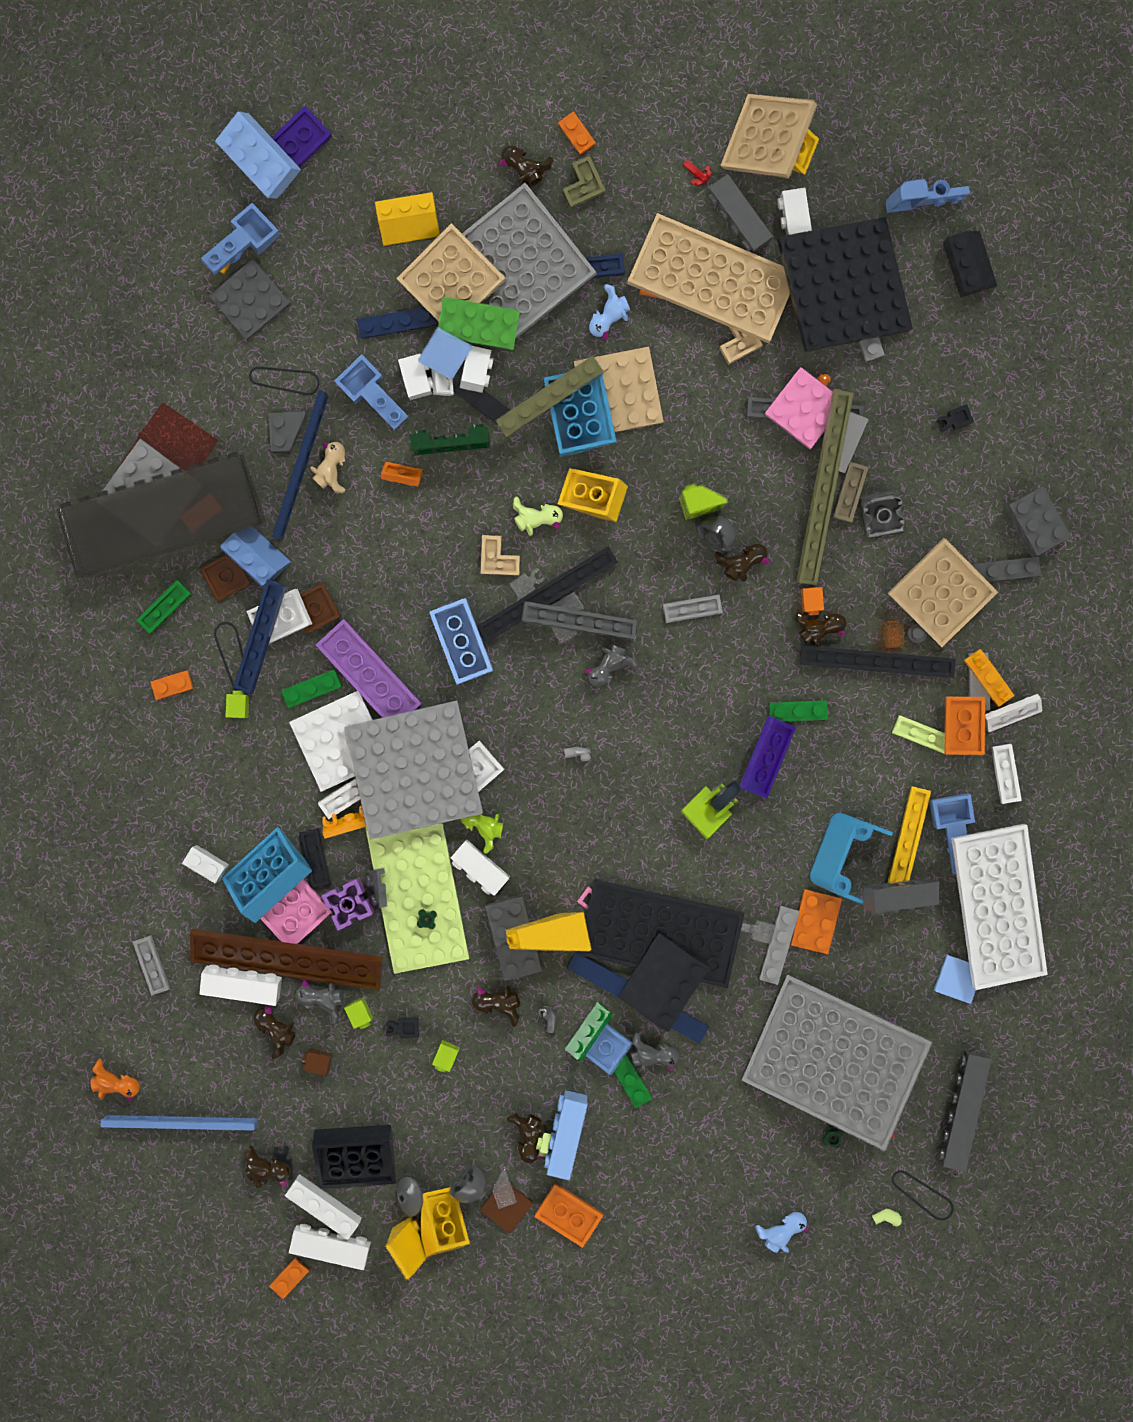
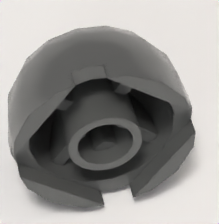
(719, 532)
(470, 1185)

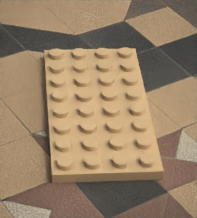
(711, 278)

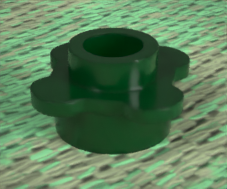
(426, 914)
(836, 1142)

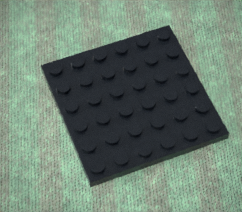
(844, 284)

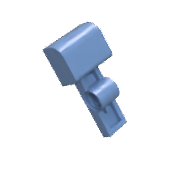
(917, 193)
(251, 230)
(361, 382)
(953, 815)

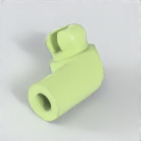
(889, 1216)

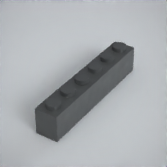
(965, 1110)

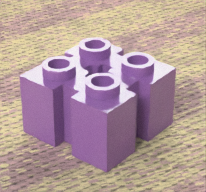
(344, 914)

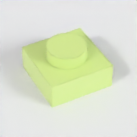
(543, 1144)

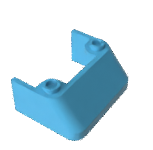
(834, 851)

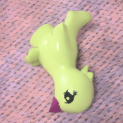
(532, 518)

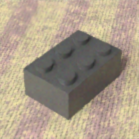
(1037, 522)

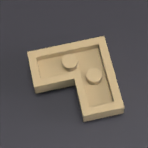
(739, 347)
(493, 562)

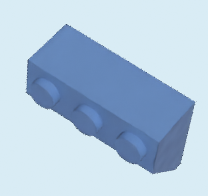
(255, 555)

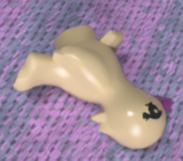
(327, 471)

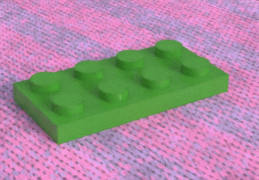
(479, 322)

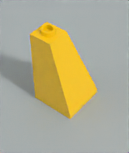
(551, 933)

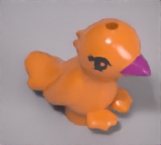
(107, 1083)

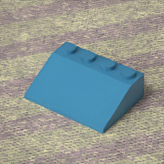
(582, 418)
(266, 875)

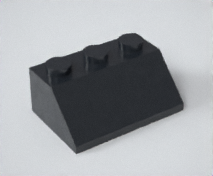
(969, 263)

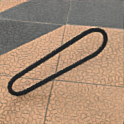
(284, 389)
(238, 639)
(942, 1219)

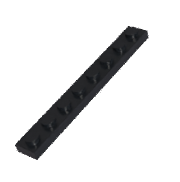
(549, 592)
(877, 661)

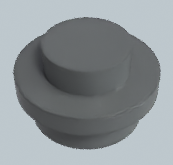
(916, 633)

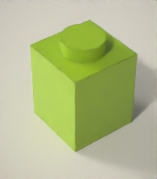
(237, 705)
(359, 1013)
(445, 1056)

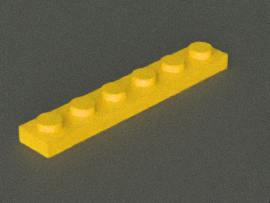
(909, 835)

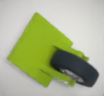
(711, 811)

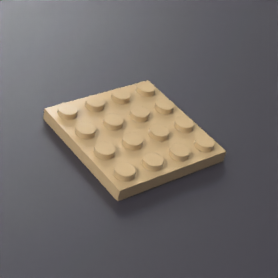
(768, 135)
(451, 270)
(630, 388)
(943, 592)

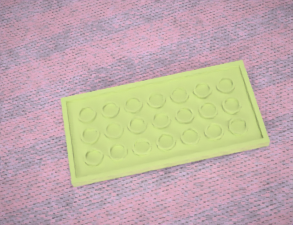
(416, 879)

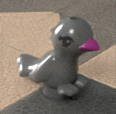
(612, 661)
(325, 998)
(647, 1055)

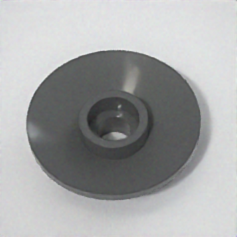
(409, 1196)

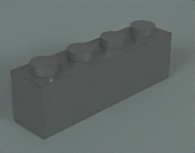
(739, 214)
(901, 895)

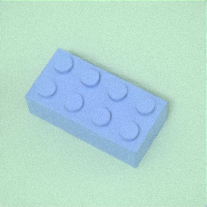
(257, 155)
(461, 641)
(567, 1134)

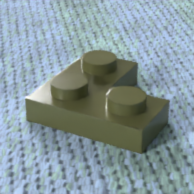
(588, 185)

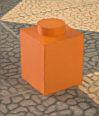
(812, 600)

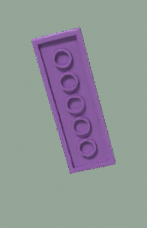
(367, 671)

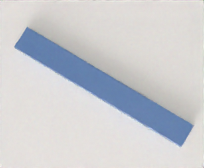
(167, 1122)

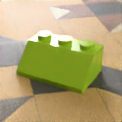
(700, 501)

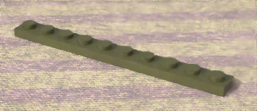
(824, 487)

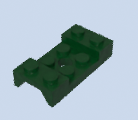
(423, 444)

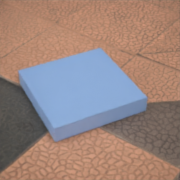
(444, 353)
(955, 979)

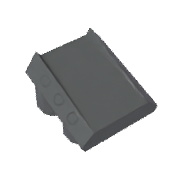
(882, 513)

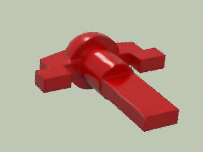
(703, 177)

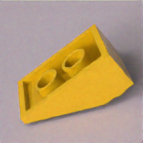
(593, 494)
(442, 1223)
(407, 1246)

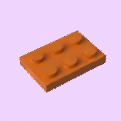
(964, 726)
(816, 921)
(568, 1215)

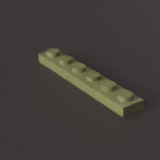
(549, 396)

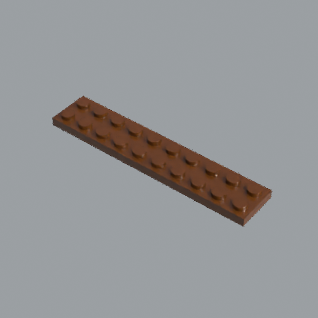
(285, 959)

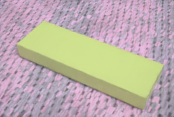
(919, 733)

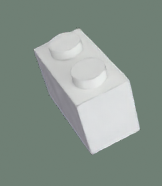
(475, 369)
(415, 377)
(205, 864)

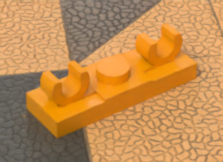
(989, 677)
(344, 824)

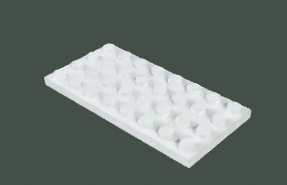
(999, 906)

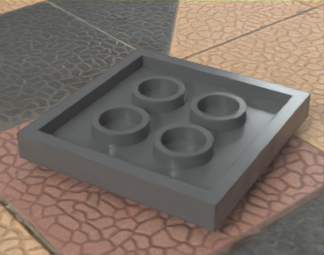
(249, 299)

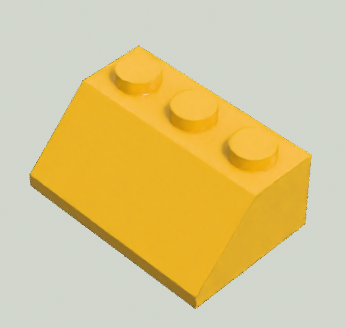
(407, 219)

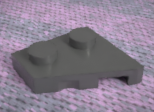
(285, 429)
(377, 889)

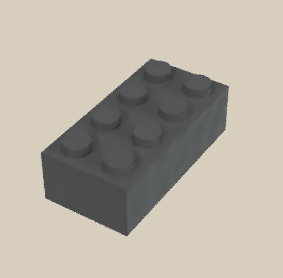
(503, 916)

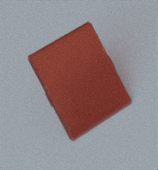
(176, 438)

